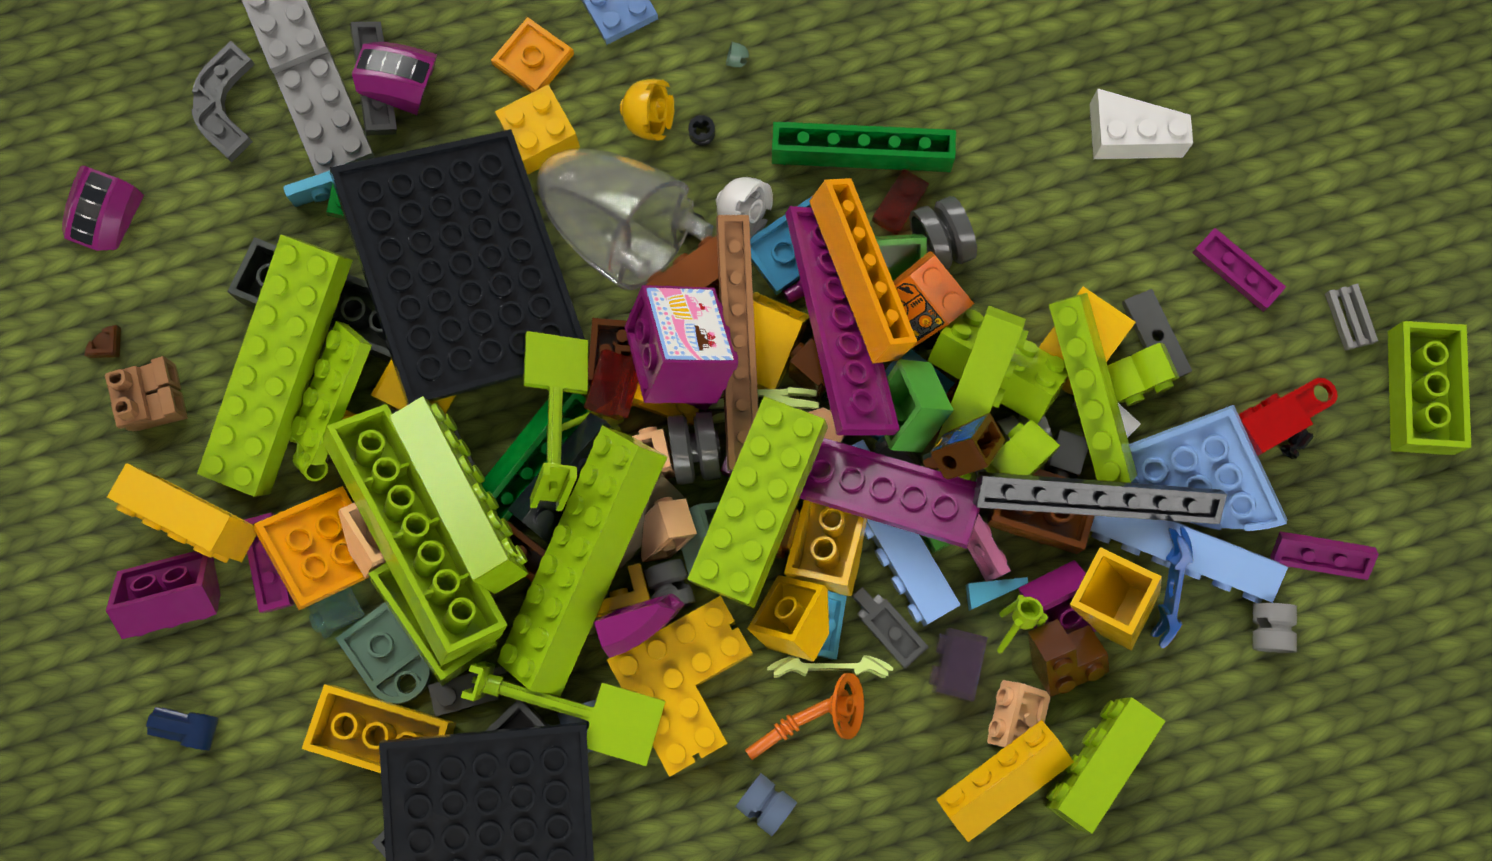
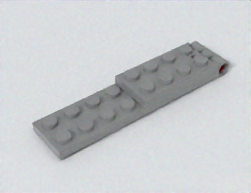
(309, 82)

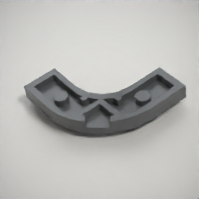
(210, 96)

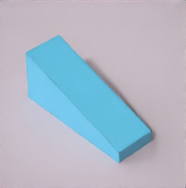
(984, 592)

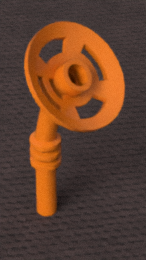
(839, 705)

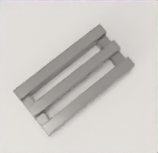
(1347, 294)

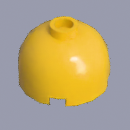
(648, 109)

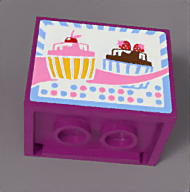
(680, 344)

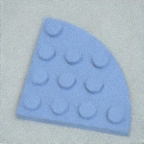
(1212, 455)

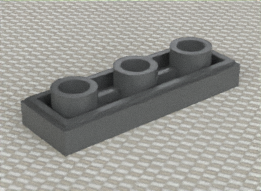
(1151, 320)

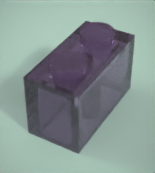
(958, 664)

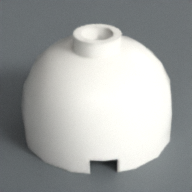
(746, 197)

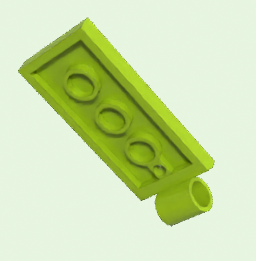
(327, 397)

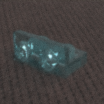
(335, 612)

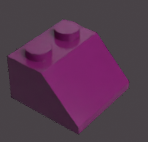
(1055, 594)

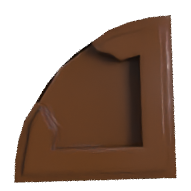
(105, 344)

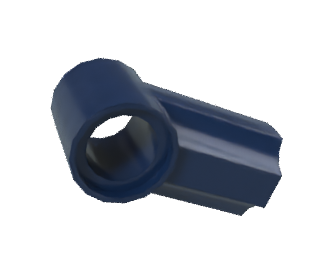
(190, 729)

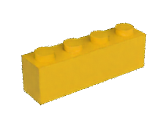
(1005, 780)

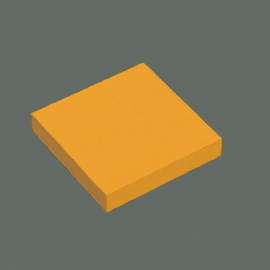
(532, 56)

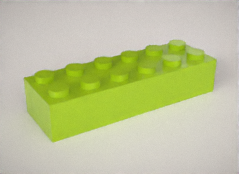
(459, 495)
(758, 502)

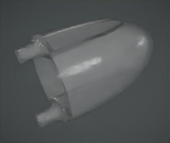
(618, 212)

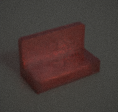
(612, 386)

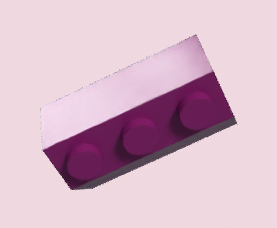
(163, 594)

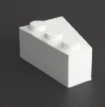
(1137, 129)

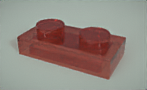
(900, 201)

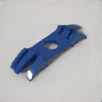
(1179, 558)

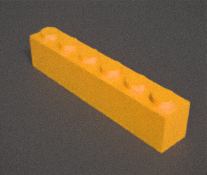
(862, 271)

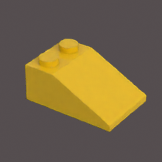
(826, 548)

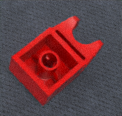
(1283, 417)

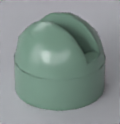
(737, 55)

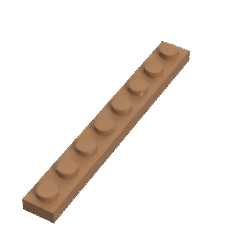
(738, 313)

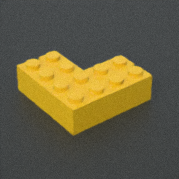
(671, 669)

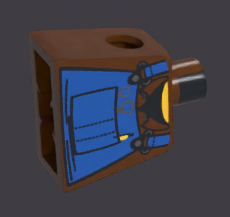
(966, 448)

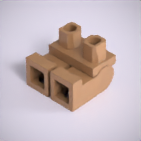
(146, 395)

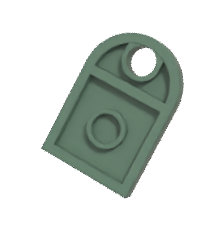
(384, 656)

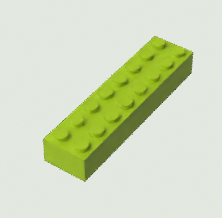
(274, 366)
(411, 535)
(581, 561)

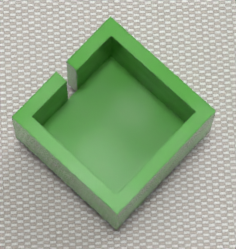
(901, 251)
(918, 404)

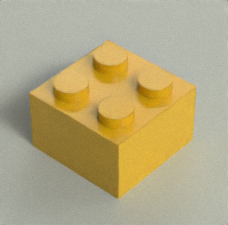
(538, 127)

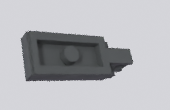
(889, 628)

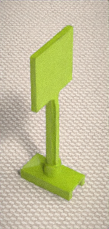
(559, 367)
(619, 723)

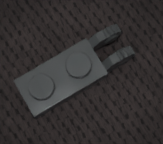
(448, 698)

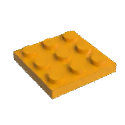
(311, 548)

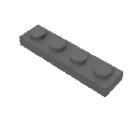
(377, 116)

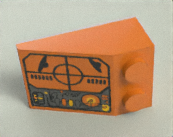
(930, 296)

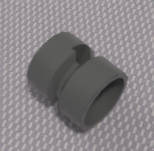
(668, 579)

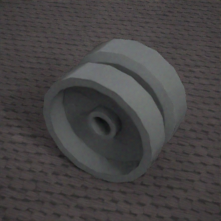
(946, 230)
(694, 447)

